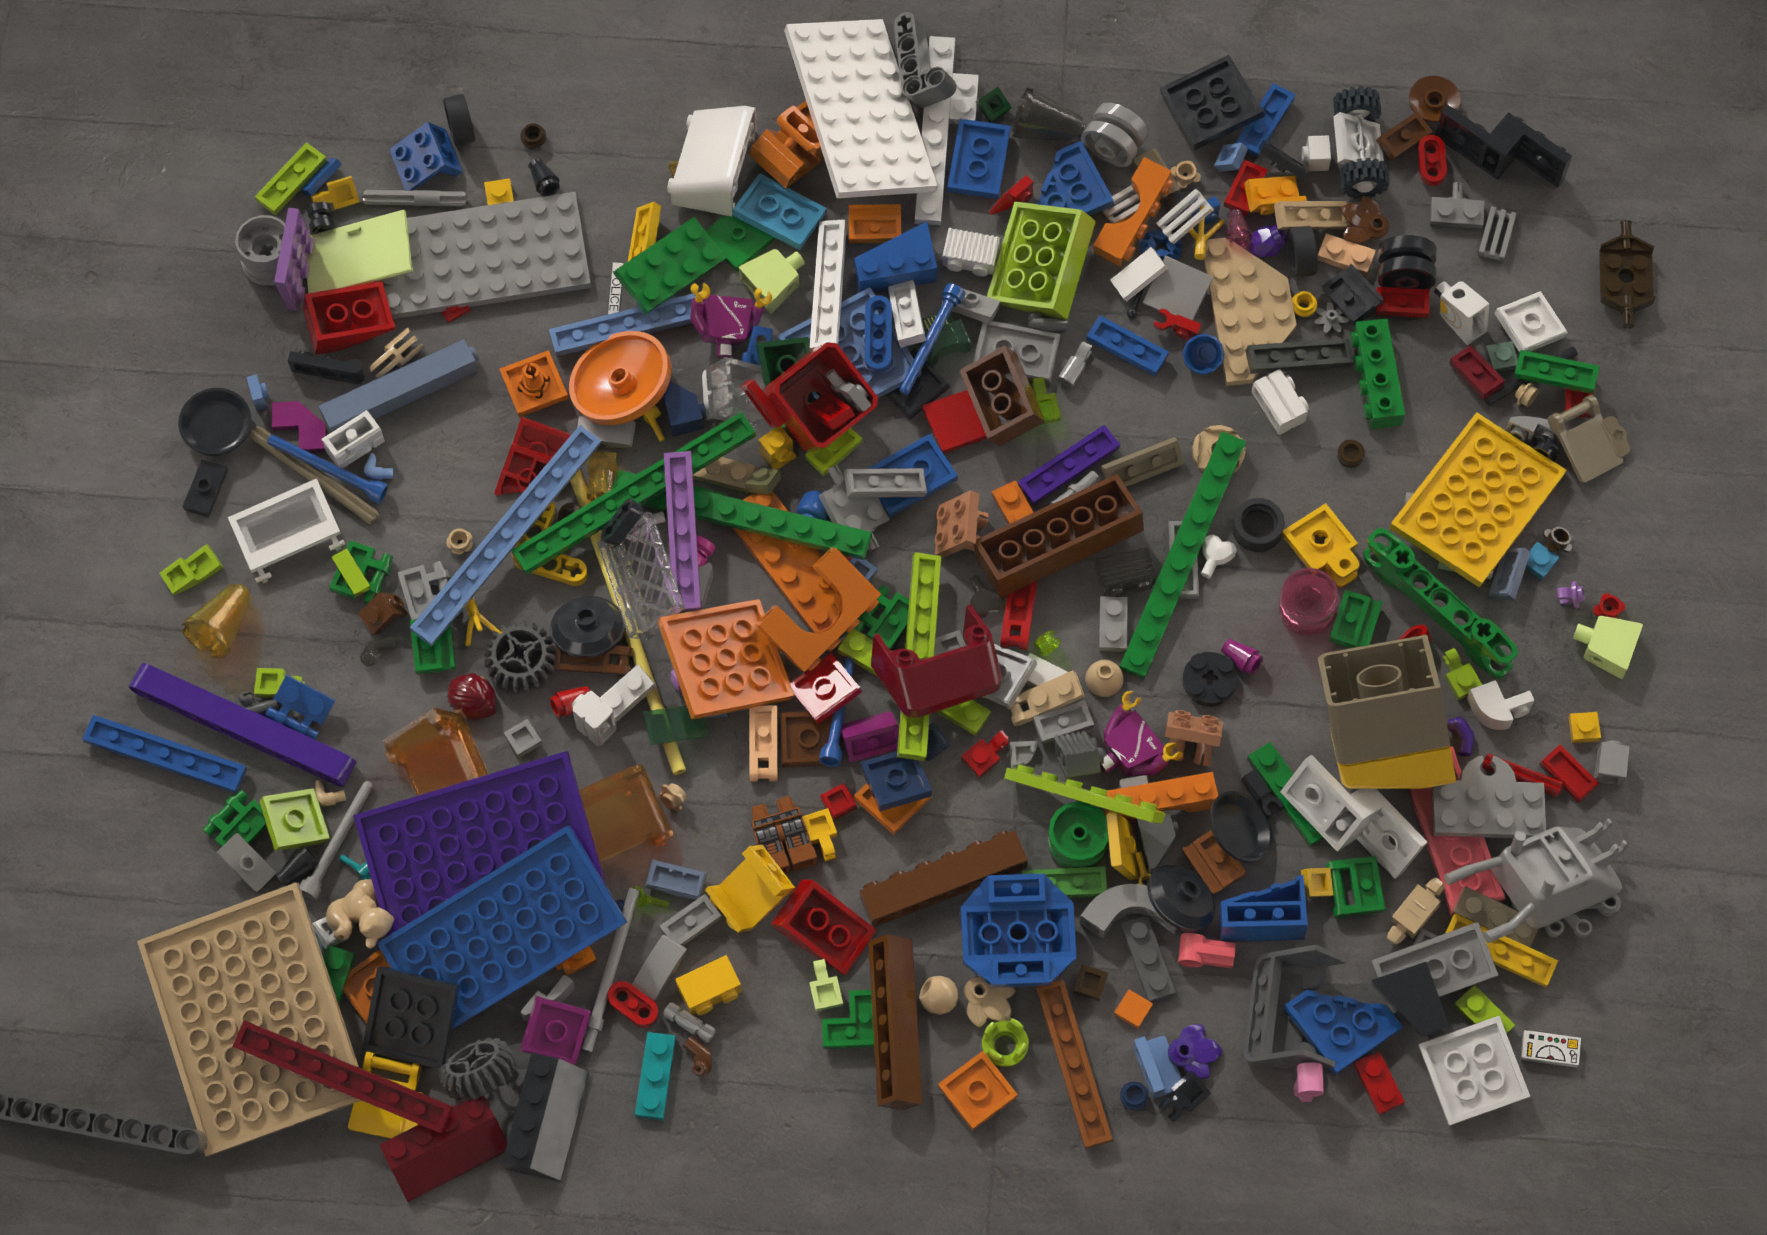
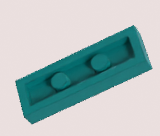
(655, 1076)

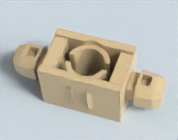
(1415, 911)

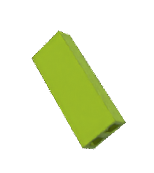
(351, 572)

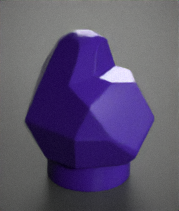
(1267, 241)

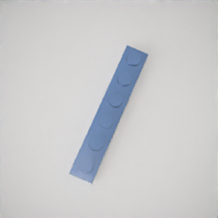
(586, 333)

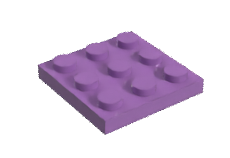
(292, 260)

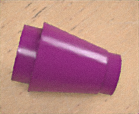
(1243, 656)

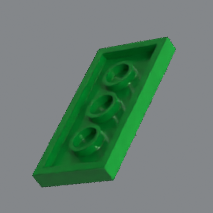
(669, 265)

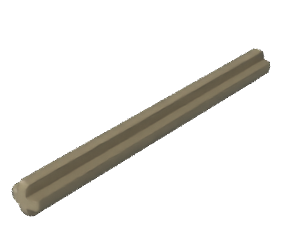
(326, 483)

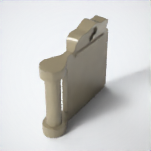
(1593, 444)

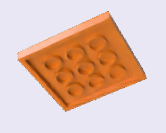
(724, 659)

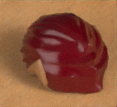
(472, 696)

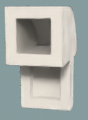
(1494, 710)

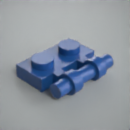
(304, 700)

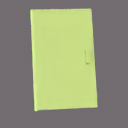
(360, 257)

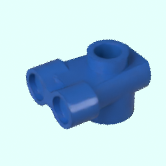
(751, 355)

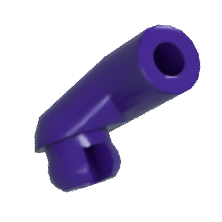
(1465, 733)

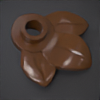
(1361, 219)

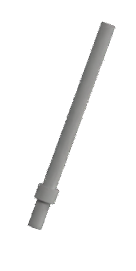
(595, 1021)

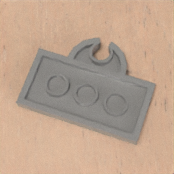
(1488, 804)

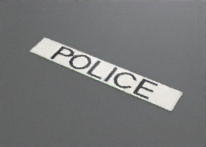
(615, 291)

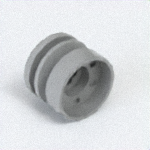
(259, 247)

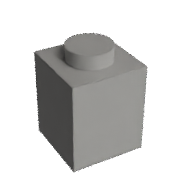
(1612, 763)

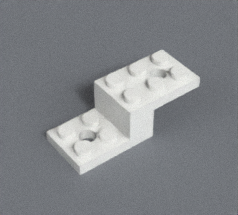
(1349, 817)

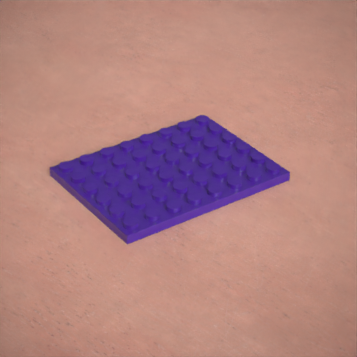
(458, 834)

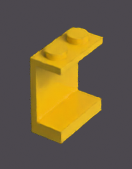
(751, 890)

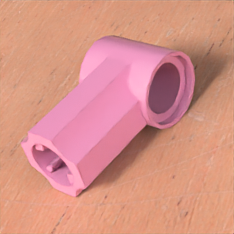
(1309, 1081)

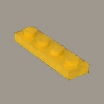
(1514, 955)

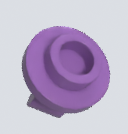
(1571, 595)

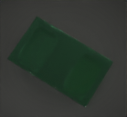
(673, 725)

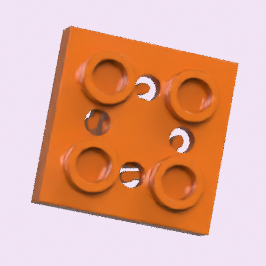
(531, 375)

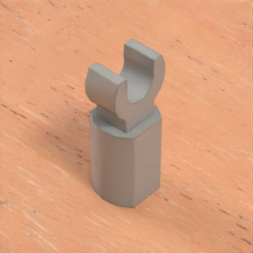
(1075, 366)

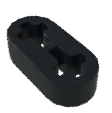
(622, 522)

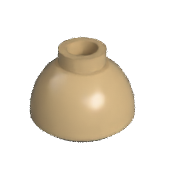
(1104, 678)

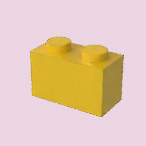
(709, 986)

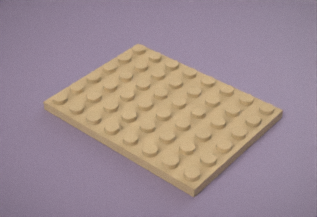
(256, 967)

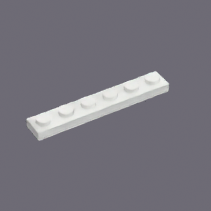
(828, 282)

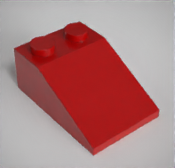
(346, 316)
(823, 926)

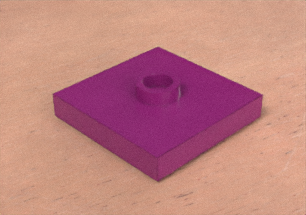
(555, 1030)

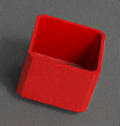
(792, 388)

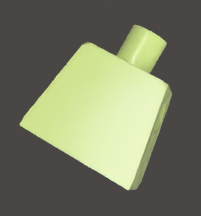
(772, 274)
(1609, 643)

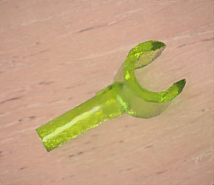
(646, 899)

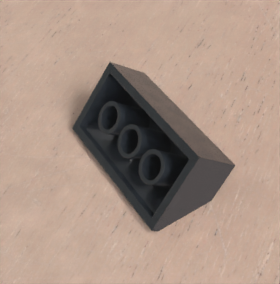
(545, 1117)

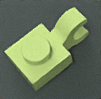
(825, 990)

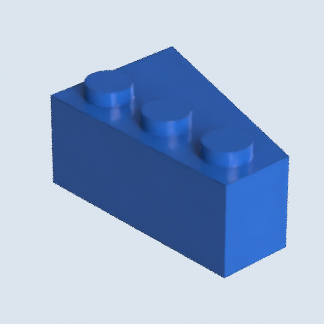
(1266, 915)

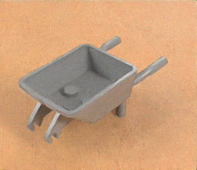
(1550, 875)

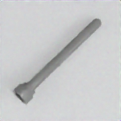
(312, 885)

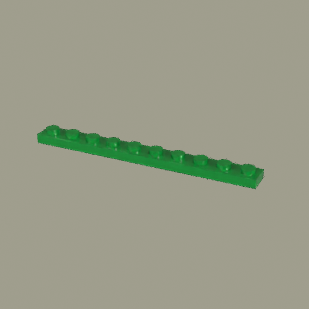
(640, 488)
(769, 521)
(1182, 555)

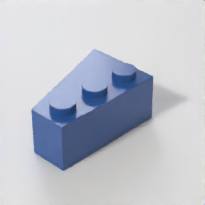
(898, 261)

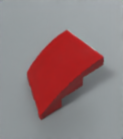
(528, 455)

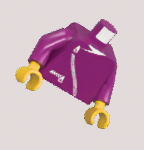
(724, 318)
(1133, 744)

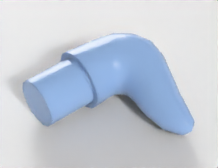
(374, 472)

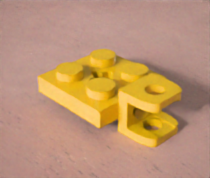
(1334, 555)

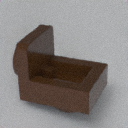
(382, 611)

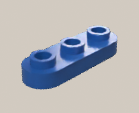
(877, 324)

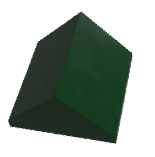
(780, 355)

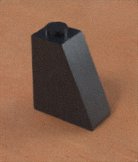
(1414, 999)

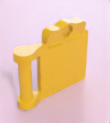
(374, 1120)

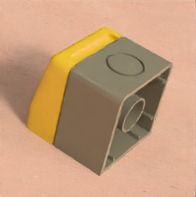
(1387, 716)

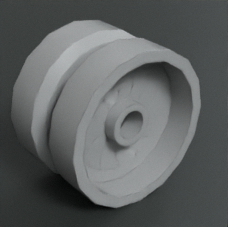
(1114, 134)

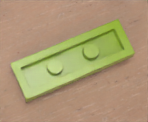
(290, 179)

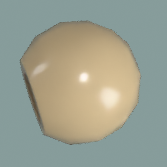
(938, 995)

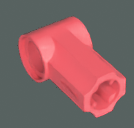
(1199, 951)

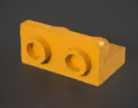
(1266, 192)

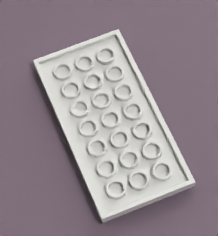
(860, 108)

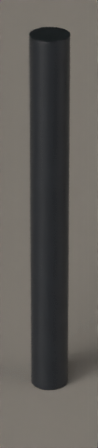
(1516, 383)

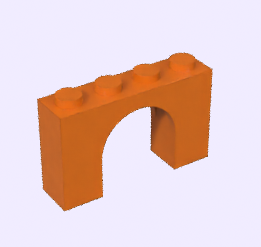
(854, 597)

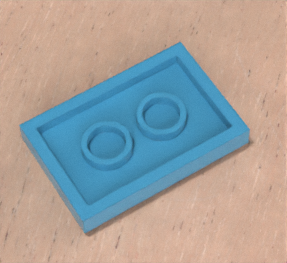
(779, 211)

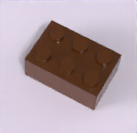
(1002, 395)

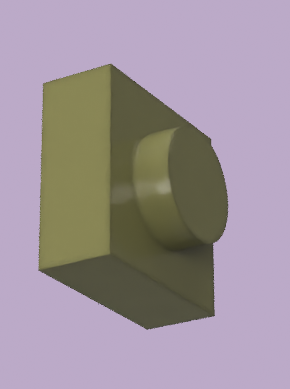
(762, 480)

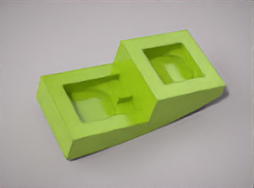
(191, 571)

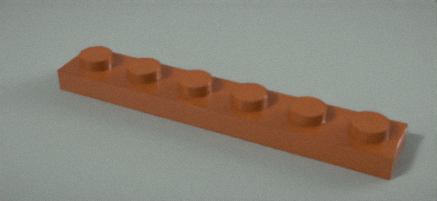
(1074, 1064)

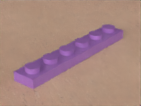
(682, 527)

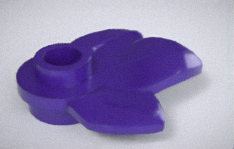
(1198, 1051)

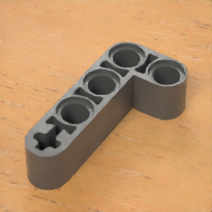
(918, 80)

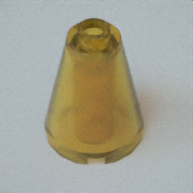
(218, 621)

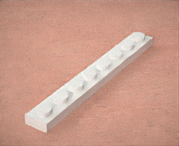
(935, 135)

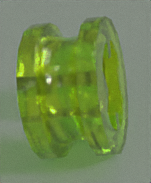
(1047, 643)

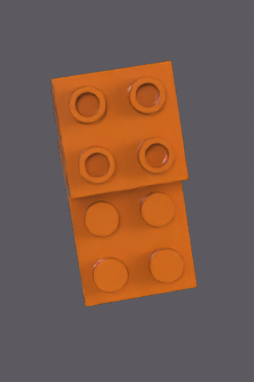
(790, 151)

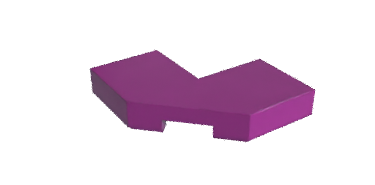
(296, 416)

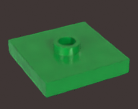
(738, 240)

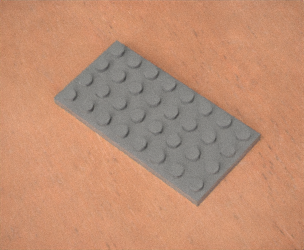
(491, 256)

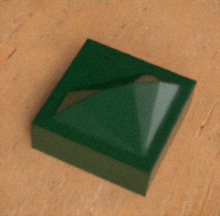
(993, 104)

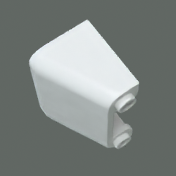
(712, 158)

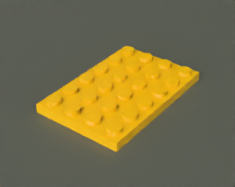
(1477, 499)

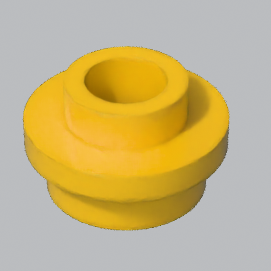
(1307, 298)

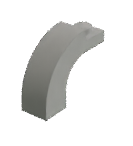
(1118, 903)

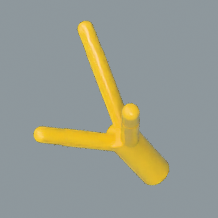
(1201, 238)
(477, 618)

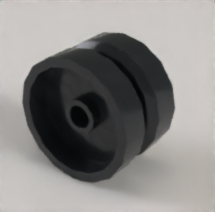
(1407, 262)

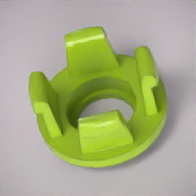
(1005, 1028)

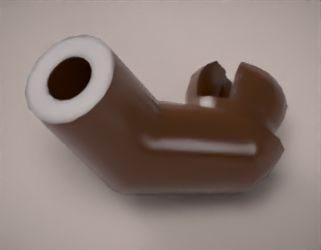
(702, 1056)

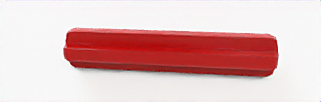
(1523, 774)

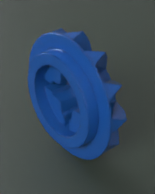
(1150, 240)

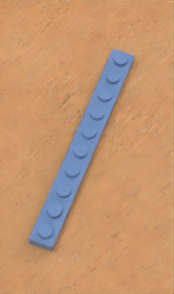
(505, 535)

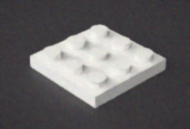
(1474, 1070)

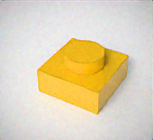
(498, 191)
(1584, 727)
(1317, 882)

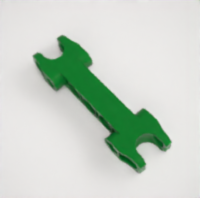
(1478, 636)

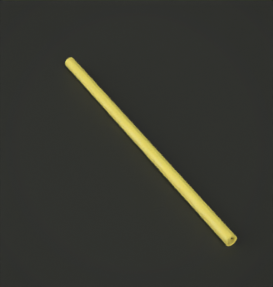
(638, 656)

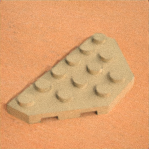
(1248, 305)

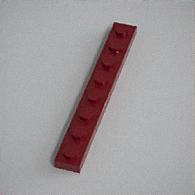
(343, 1076)

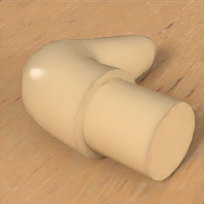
(330, 798)

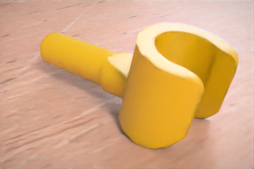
(650, 417)
(1144, 875)

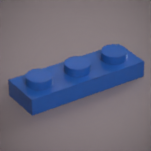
(1275, 106)
(1127, 346)

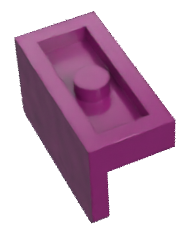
(870, 736)

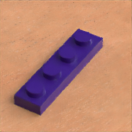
(1068, 465)

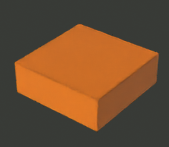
(1133, 1009)

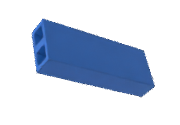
(321, 176)

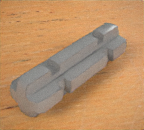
(689, 1022)

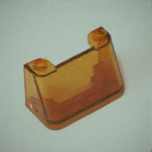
(436, 751)
(624, 812)

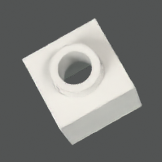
(1317, 153)

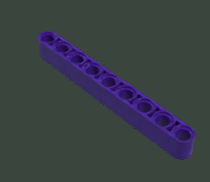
(242, 724)

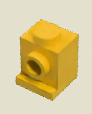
(777, 448)

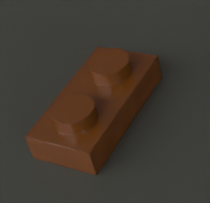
(1403, 136)

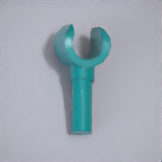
(362, 870)

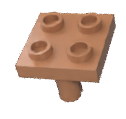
(958, 524)
(1203, 731)

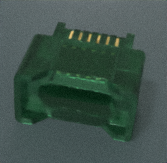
(950, 340)

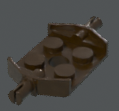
(1628, 256)

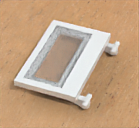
(285, 527)

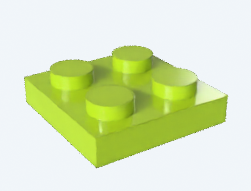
(294, 819)

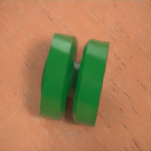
(1078, 820)

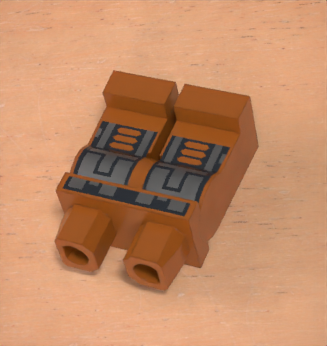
(780, 829)

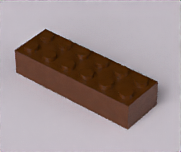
(1058, 535)

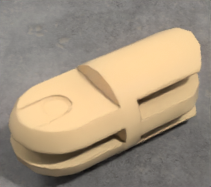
(395, 354)

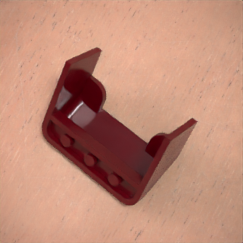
(943, 679)

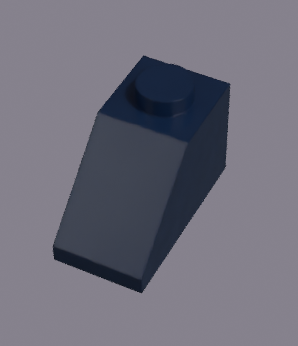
(683, 410)

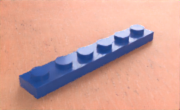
(164, 754)

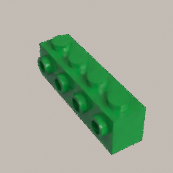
(1378, 374)

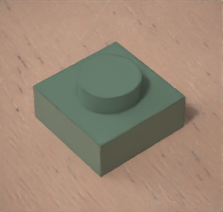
(1502, 356)

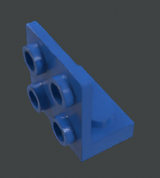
(424, 155)

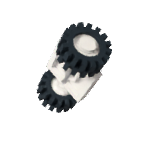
(1356, 143)

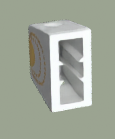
(1463, 310)

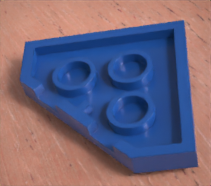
(1075, 182)
(1341, 1026)

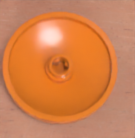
(620, 378)

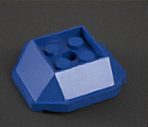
(1022, 904)

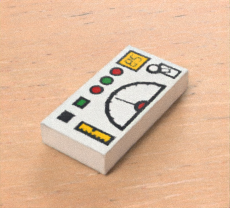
(1550, 1048)

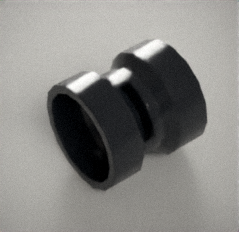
(321, 217)

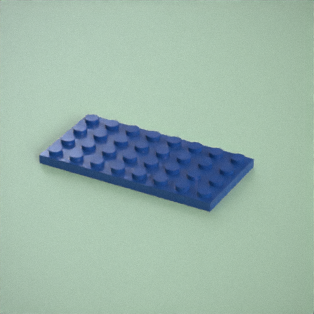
(509, 925)

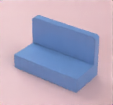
(1156, 1066)

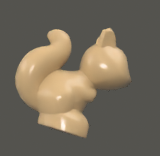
(359, 907)

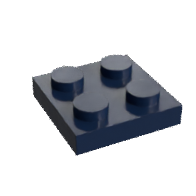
(895, 780)

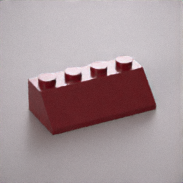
(429, 1159)

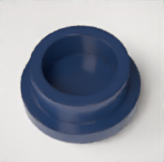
(1134, 1095)

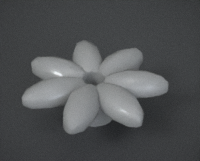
(1330, 318)

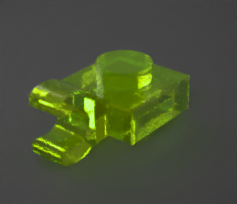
(1047, 402)

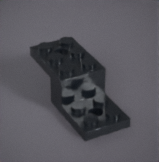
(1507, 142)

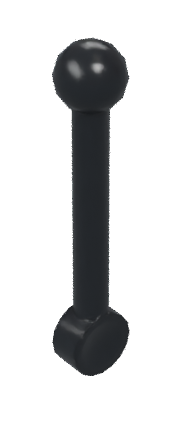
(1131, 313)

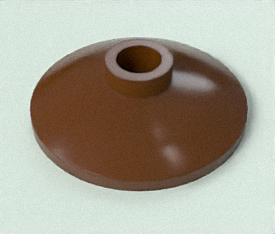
(1433, 89)

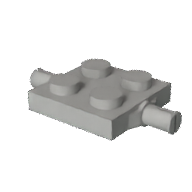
(852, 512)

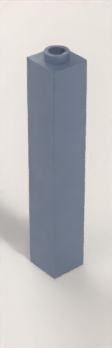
(402, 385)

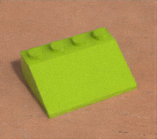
(1041, 259)

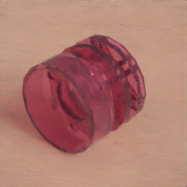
(1312, 587)

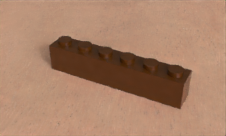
(942, 878)
(895, 1022)

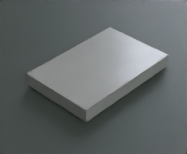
(1034, 347)

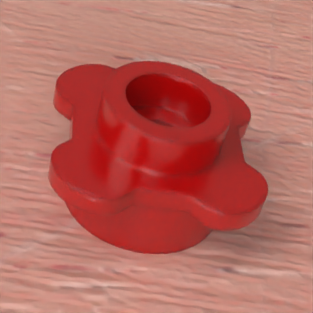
(1609, 601)

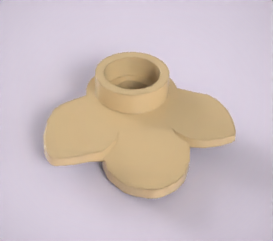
(990, 1004)

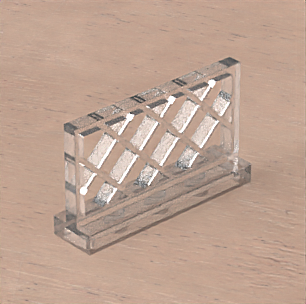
(627, 585)

